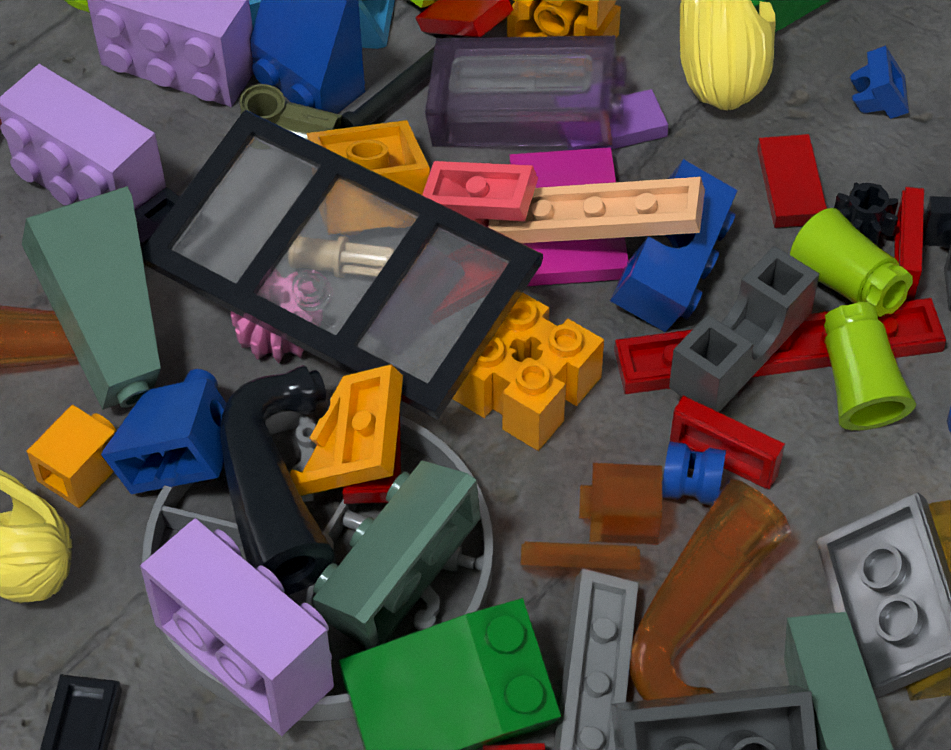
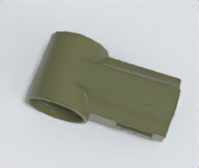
(300, 119)

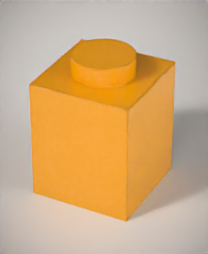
(70, 457)

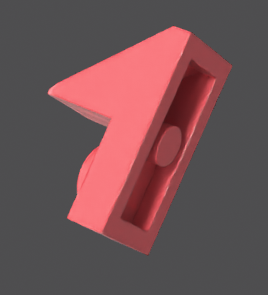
(482, 189)

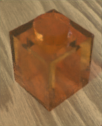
(623, 503)

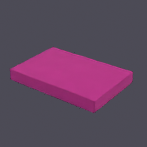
(575, 259)

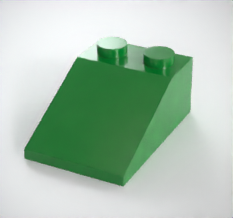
(452, 684)

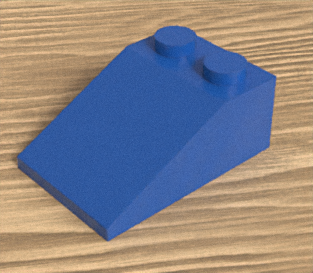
(310, 51)

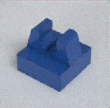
(880, 85)

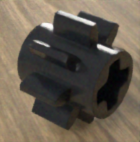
(869, 210)

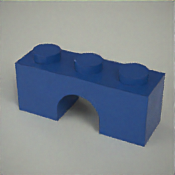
(662, 279)

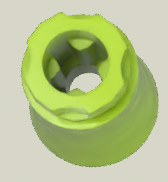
(851, 262)
(864, 369)

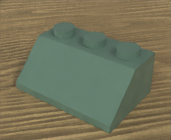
(398, 553)

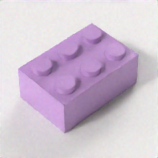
(178, 43)
(76, 141)
(239, 624)

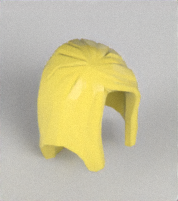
(726, 49)
(32, 546)

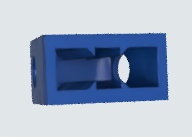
(170, 436)

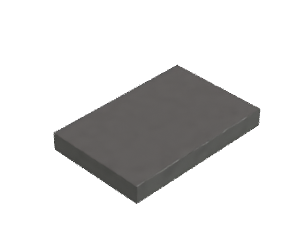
(895, 591)

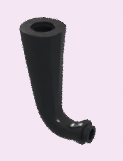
(266, 504)

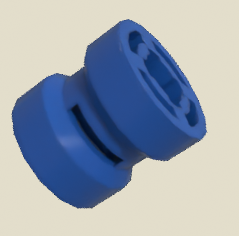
(706, 474)

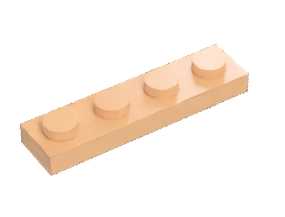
(609, 211)

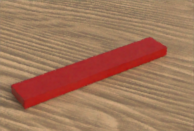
(911, 331)

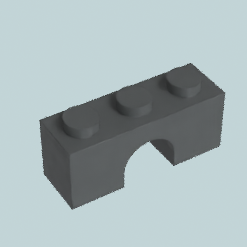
(724, 355)

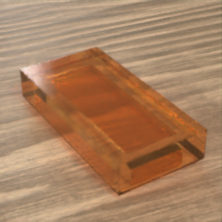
(578, 556)

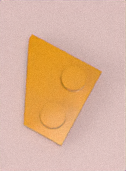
(356, 433)

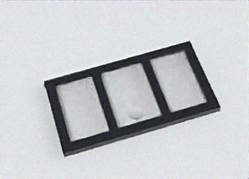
(341, 260)

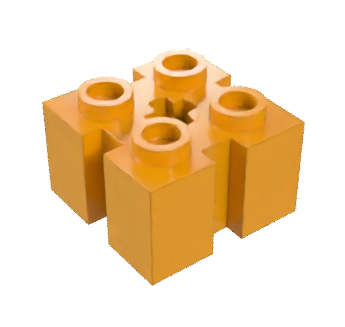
(564, 18)
(532, 372)

